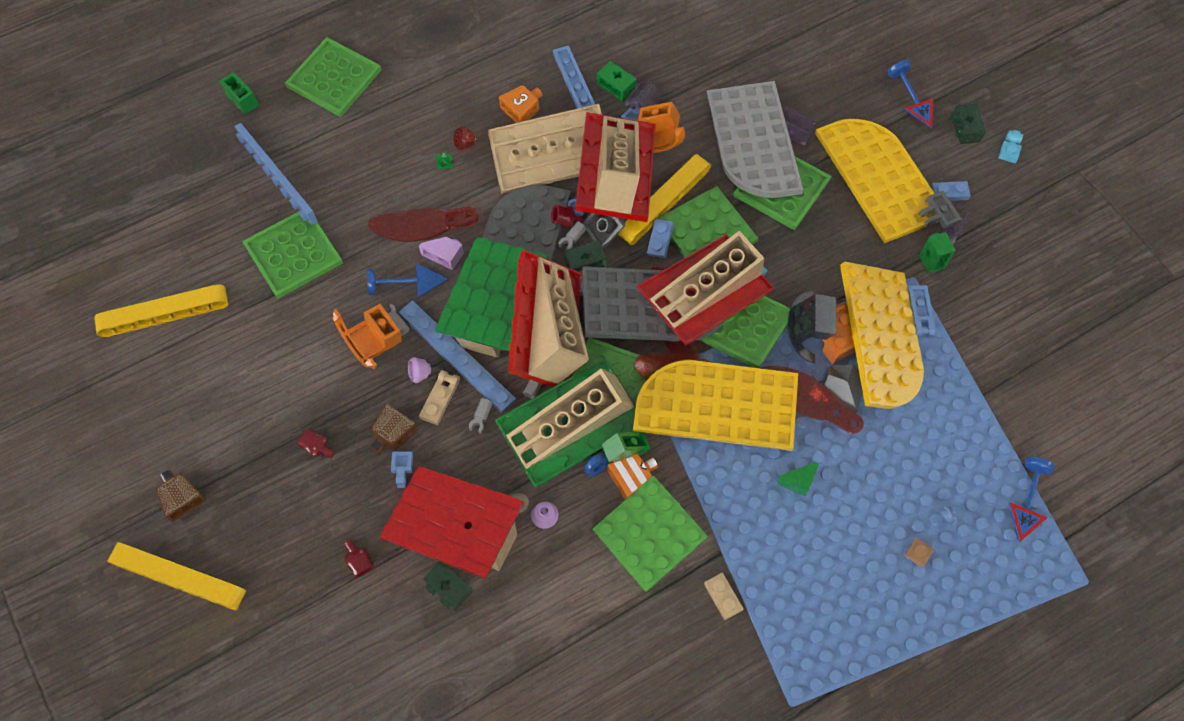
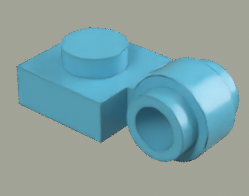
(1010, 149)

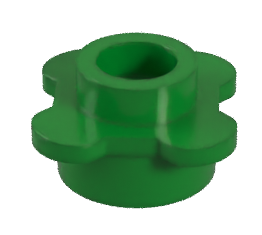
(444, 161)

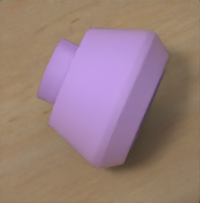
(418, 369)
(546, 519)

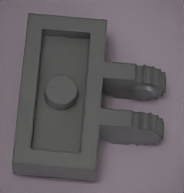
(943, 211)

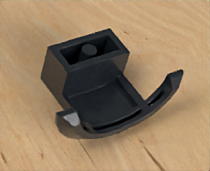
(810, 317)

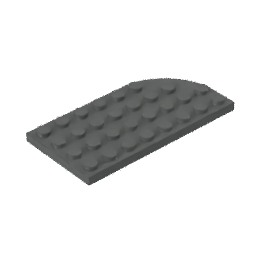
(525, 219)
(619, 310)

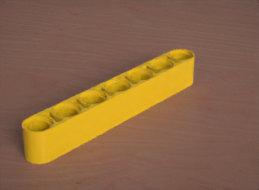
(667, 197)
(161, 310)
(177, 576)

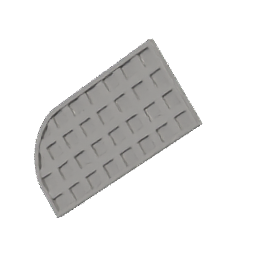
(754, 140)

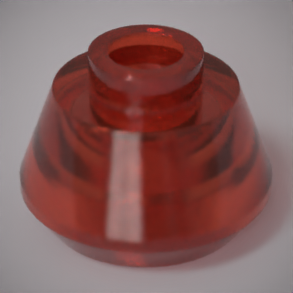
(463, 138)

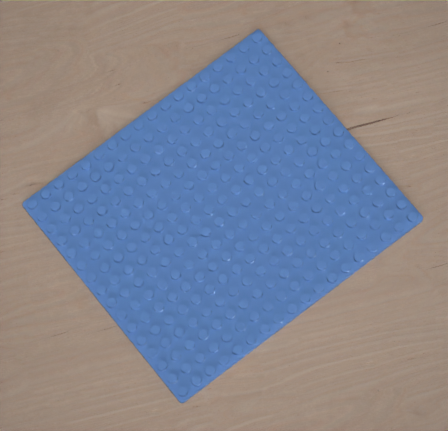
(830, 566)

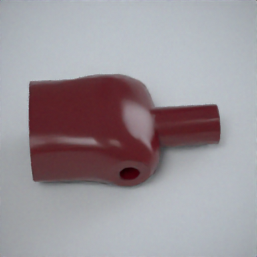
(565, 216)
(315, 444)
(357, 559)

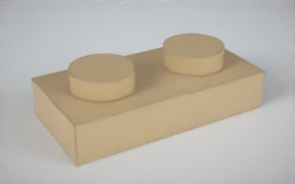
(723, 596)

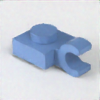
(401, 464)

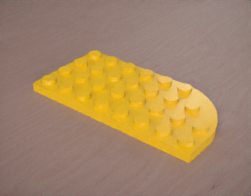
(878, 175)
(883, 335)
(719, 404)

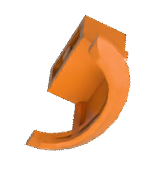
(666, 128)
(371, 336)
(842, 343)

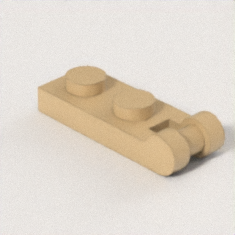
(439, 398)

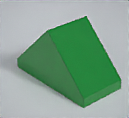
(799, 479)

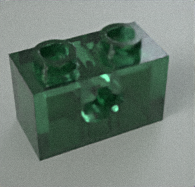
(968, 123)
(585, 256)
(444, 575)

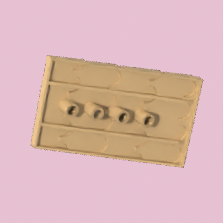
(539, 149)

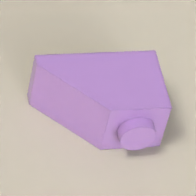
(443, 251)

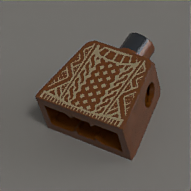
(391, 429)
(177, 495)

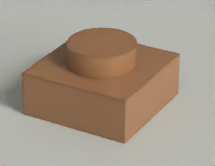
(919, 552)

